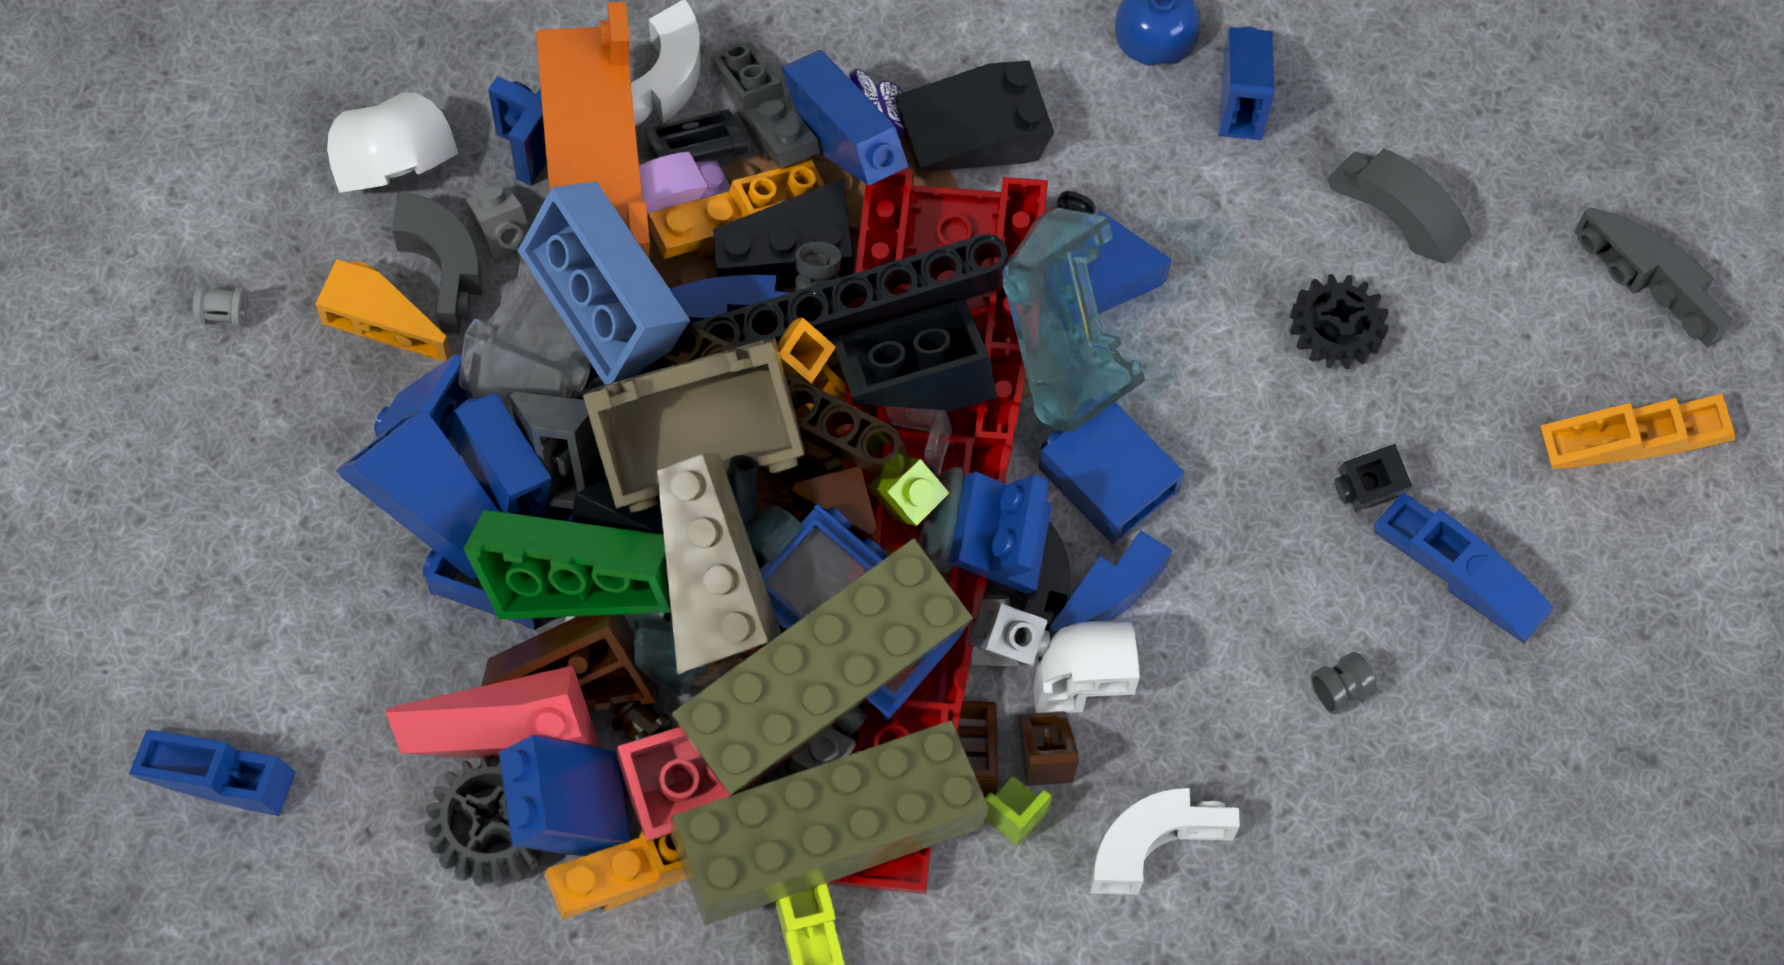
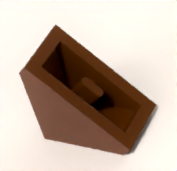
(843, 492)
(1047, 748)

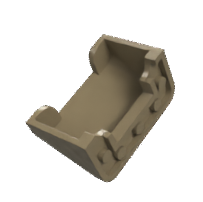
(702, 406)

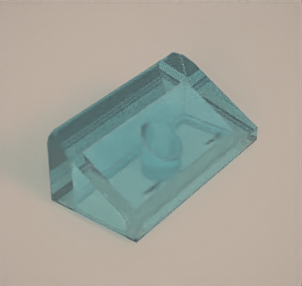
(940, 523)

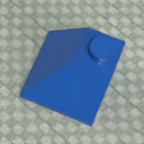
(435, 392)

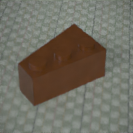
(596, 648)

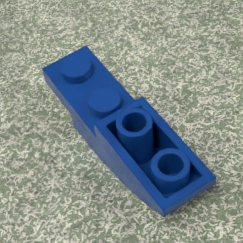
(727, 293)
(1467, 564)

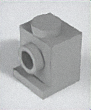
(996, 630)

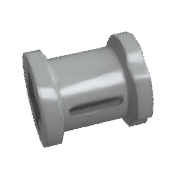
(220, 305)

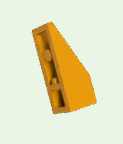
(369, 306)

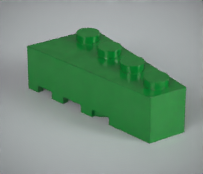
(567, 567)

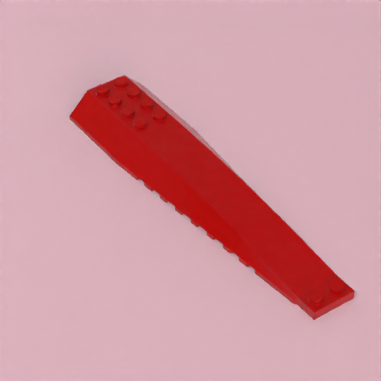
(897, 224)

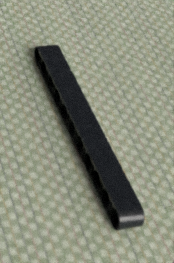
(873, 284)

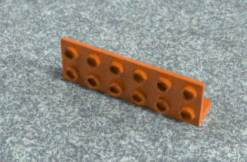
(592, 113)

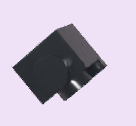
(1384, 467)

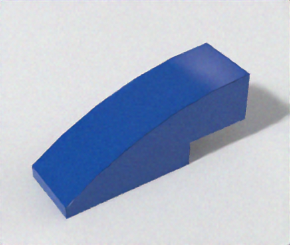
(1115, 588)
(213, 771)

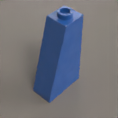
(844, 119)
(422, 485)

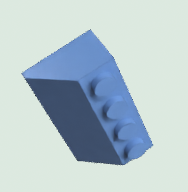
(601, 282)

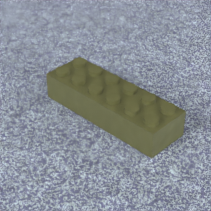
(822, 668)
(828, 822)

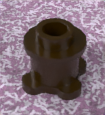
(639, 720)

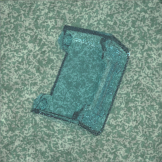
(1057, 323)

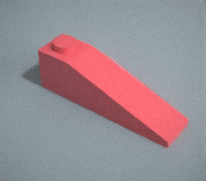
(495, 717)
(667, 779)

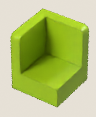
(1016, 810)

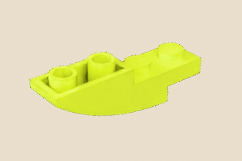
(810, 927)

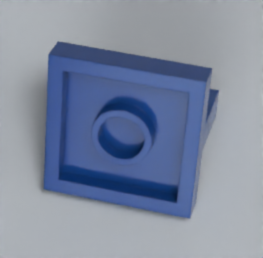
(520, 120)
(1002, 530)

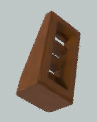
(985, 772)

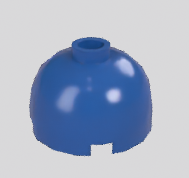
(1157, 30)

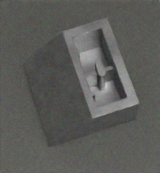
(562, 441)

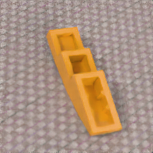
(1637, 433)

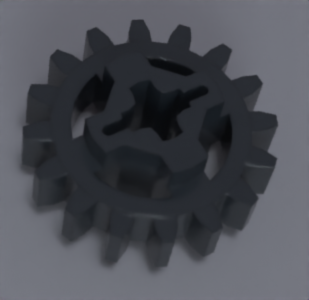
(1334, 325)

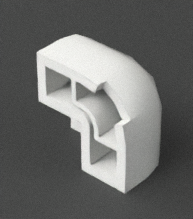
(388, 141)
(1086, 662)

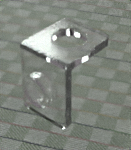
(928, 420)

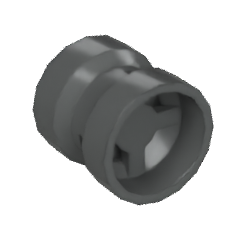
(817, 264)
(1343, 683)

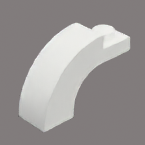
(677, 70)
(1150, 824)

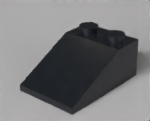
(976, 119)
(918, 361)

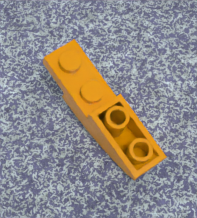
(692, 224)
(614, 875)

